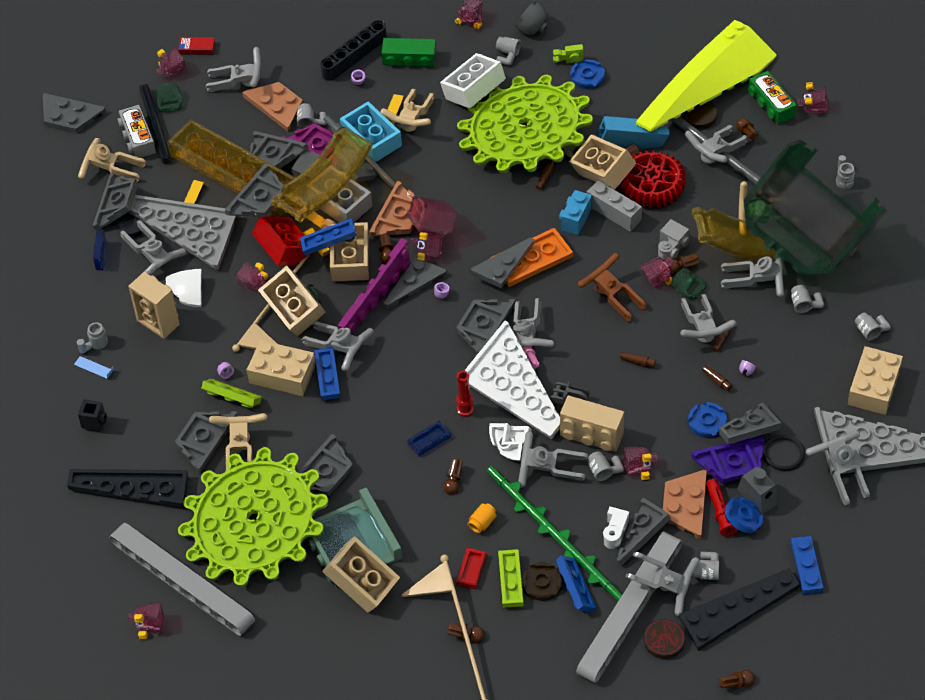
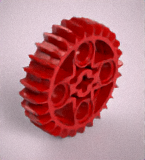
(654, 181)

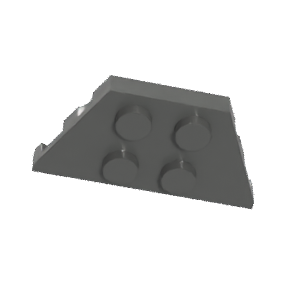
(68, 113)
(276, 149)
(257, 195)
(115, 200)
(482, 321)
(201, 438)
(331, 465)

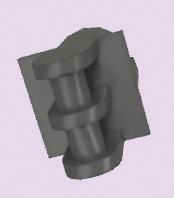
(563, 390)

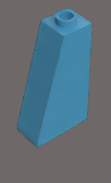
(625, 132)

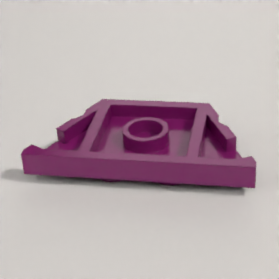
(315, 137)

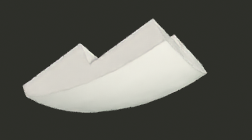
(187, 286)
(508, 439)

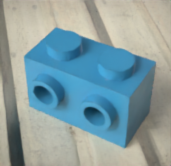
(576, 212)

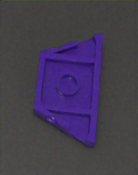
(731, 461)

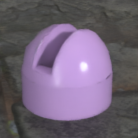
(358, 77)
(441, 290)
(747, 366)
(230, 370)

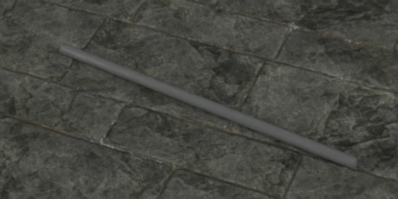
(732, 161)

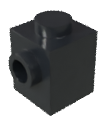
(92, 415)

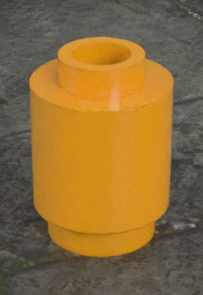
(482, 518)

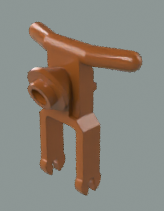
(607, 284)

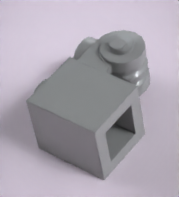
(672, 239)

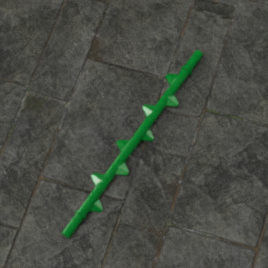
(561, 537)

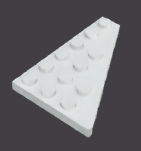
(508, 379)

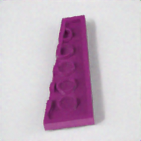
(378, 287)

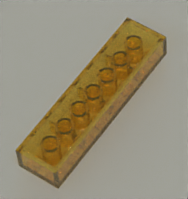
(220, 159)

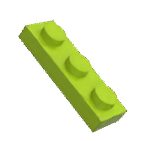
(231, 393)
(510, 578)

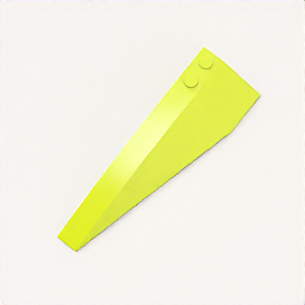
(717, 67)

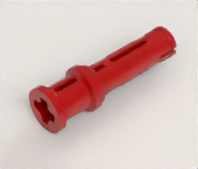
(464, 396)
(718, 501)

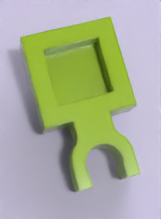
(571, 54)

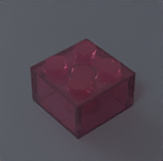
(432, 215)

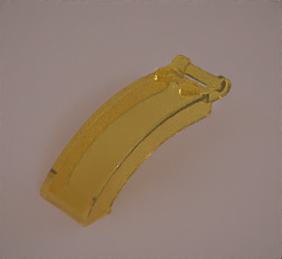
(325, 176)
(728, 234)

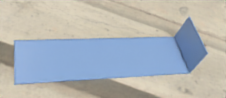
(93, 367)

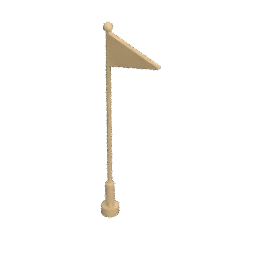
(255, 333)
(440, 582)

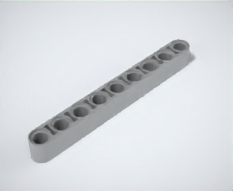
(182, 579)
(626, 611)

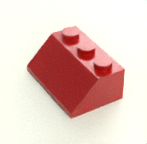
(280, 239)

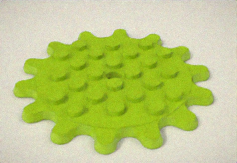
(551, 120)
(245, 545)

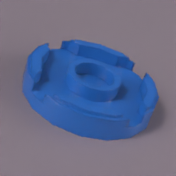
(587, 74)
(706, 419)
(743, 515)

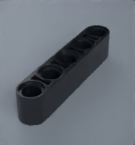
(353, 50)

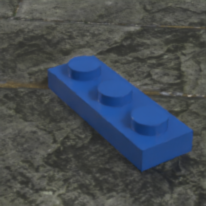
(328, 236)
(327, 374)
(806, 565)
(575, 584)

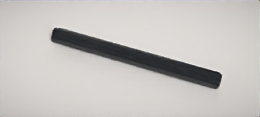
(155, 124)

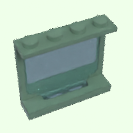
(358, 520)

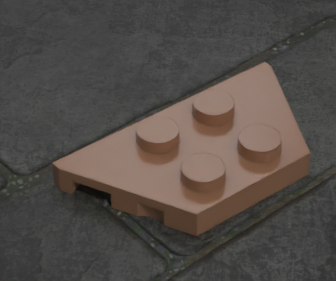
(275, 102)
(394, 214)
(686, 502)

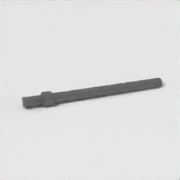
(336, 127)

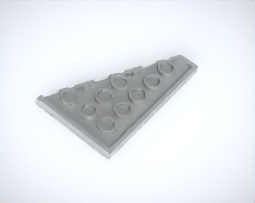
(194, 227)
(878, 444)

